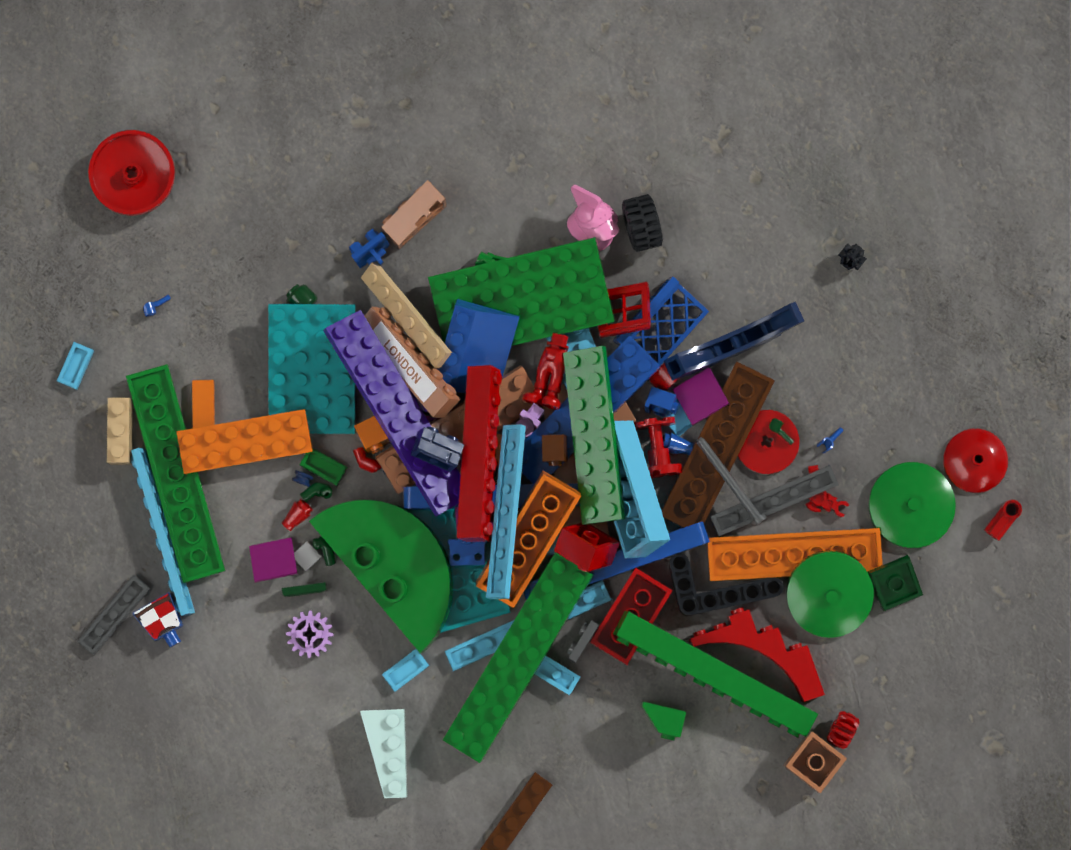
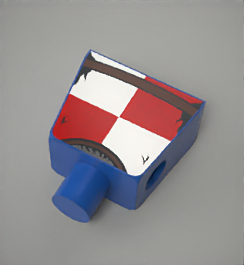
(161, 619)

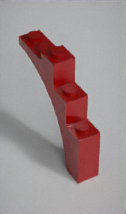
(795, 663)

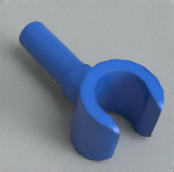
(149, 308)
(828, 442)

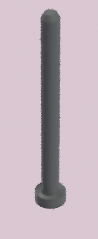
(757, 517)

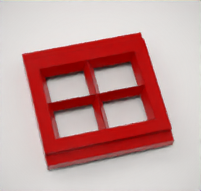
(633, 325)

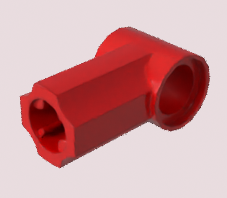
(1002, 521)

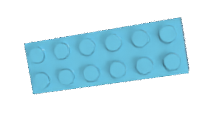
(643, 524)

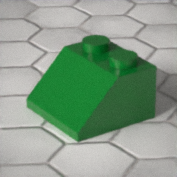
(665, 720)

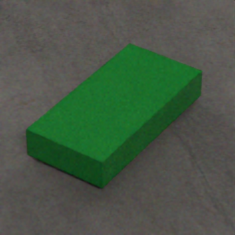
(323, 466)

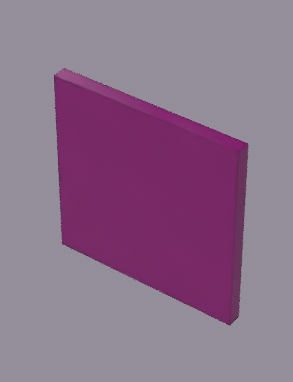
(701, 396)
(273, 559)

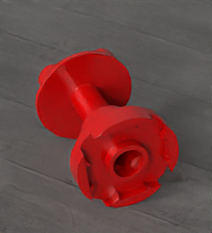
(658, 455)

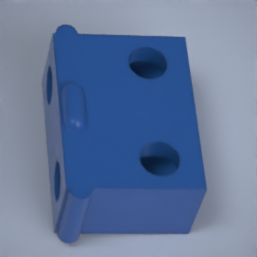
(467, 552)

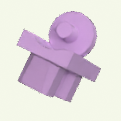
(531, 419)

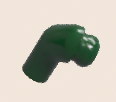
(327, 551)

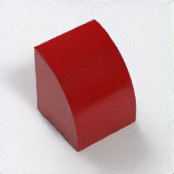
(662, 379)

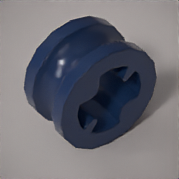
(302, 478)

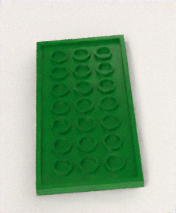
(548, 289)

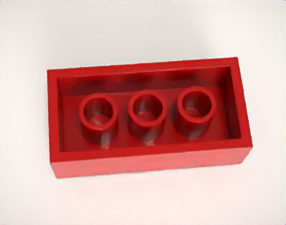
(639, 596)

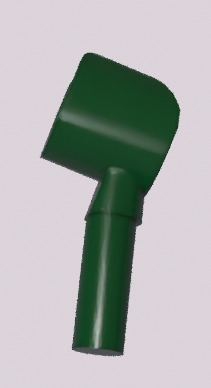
(776, 426)

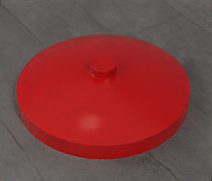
(131, 172)

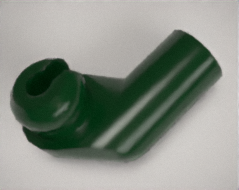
(317, 489)

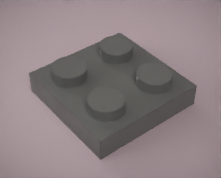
(577, 648)

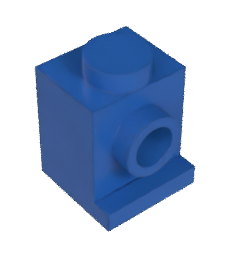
(661, 402)

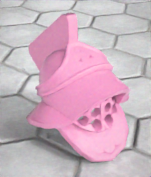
(592, 219)

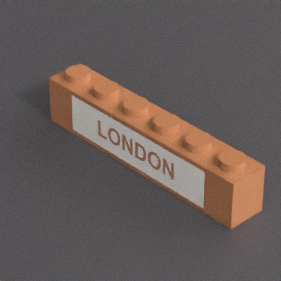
(412, 365)

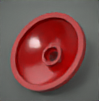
(961, 465)

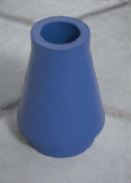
(677, 444)

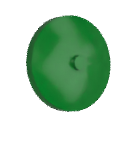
(912, 505)
(829, 594)

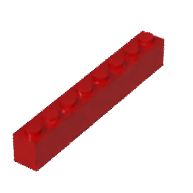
(479, 453)

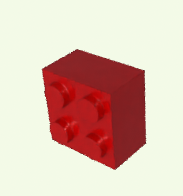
(586, 546)

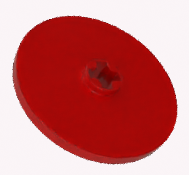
(779, 455)

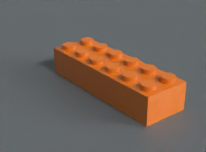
(536, 530)

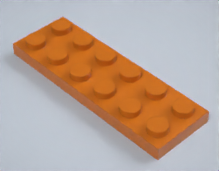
(244, 441)

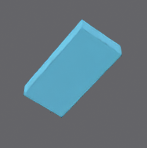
(75, 365)
(405, 670)

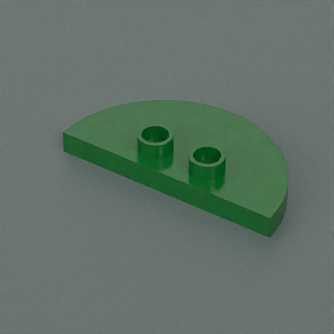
(395, 562)

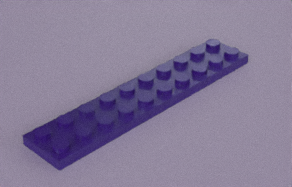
(392, 406)

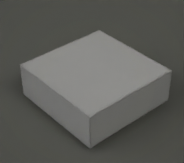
(307, 556)

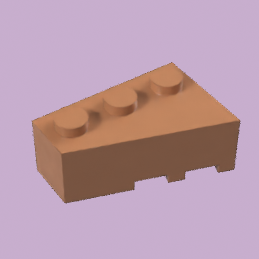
(414, 214)

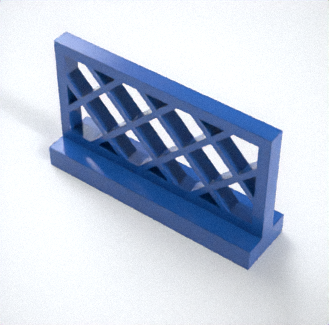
(656, 302)

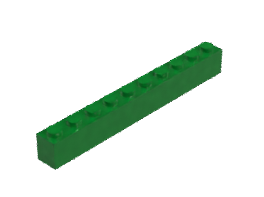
(713, 672)

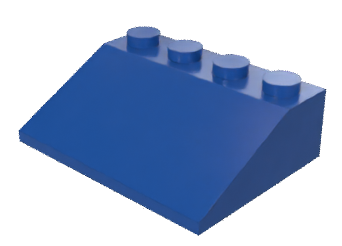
(476, 339)

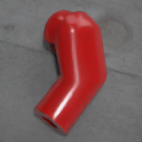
(364, 462)

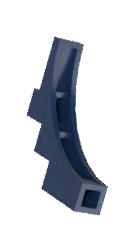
(734, 343)

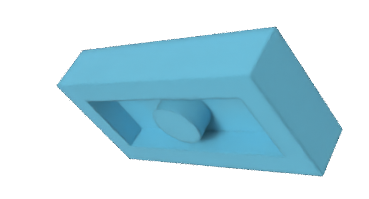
(557, 675)

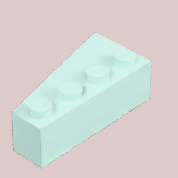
(388, 747)

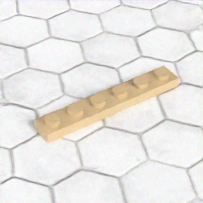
(406, 315)

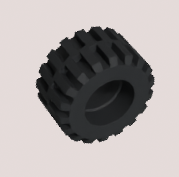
(642, 223)

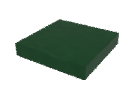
(895, 583)

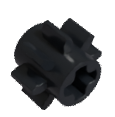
(852, 256)

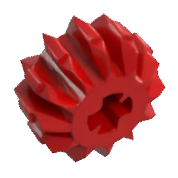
(843, 730)

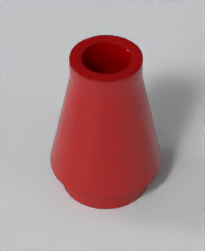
(297, 514)

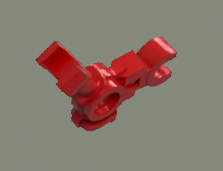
(824, 500)

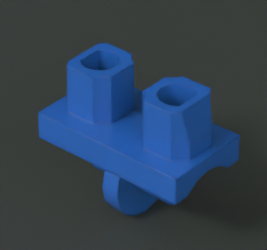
(370, 251)

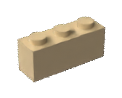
(119, 431)

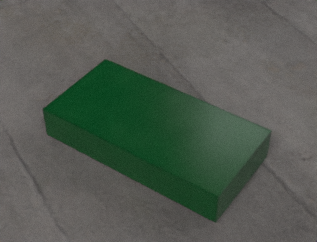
(304, 589)

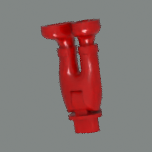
(550, 364)

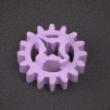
(309, 645)

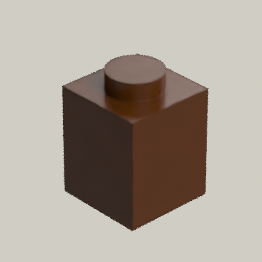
(554, 449)

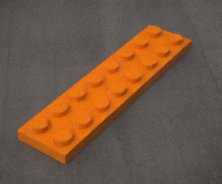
(780, 553)

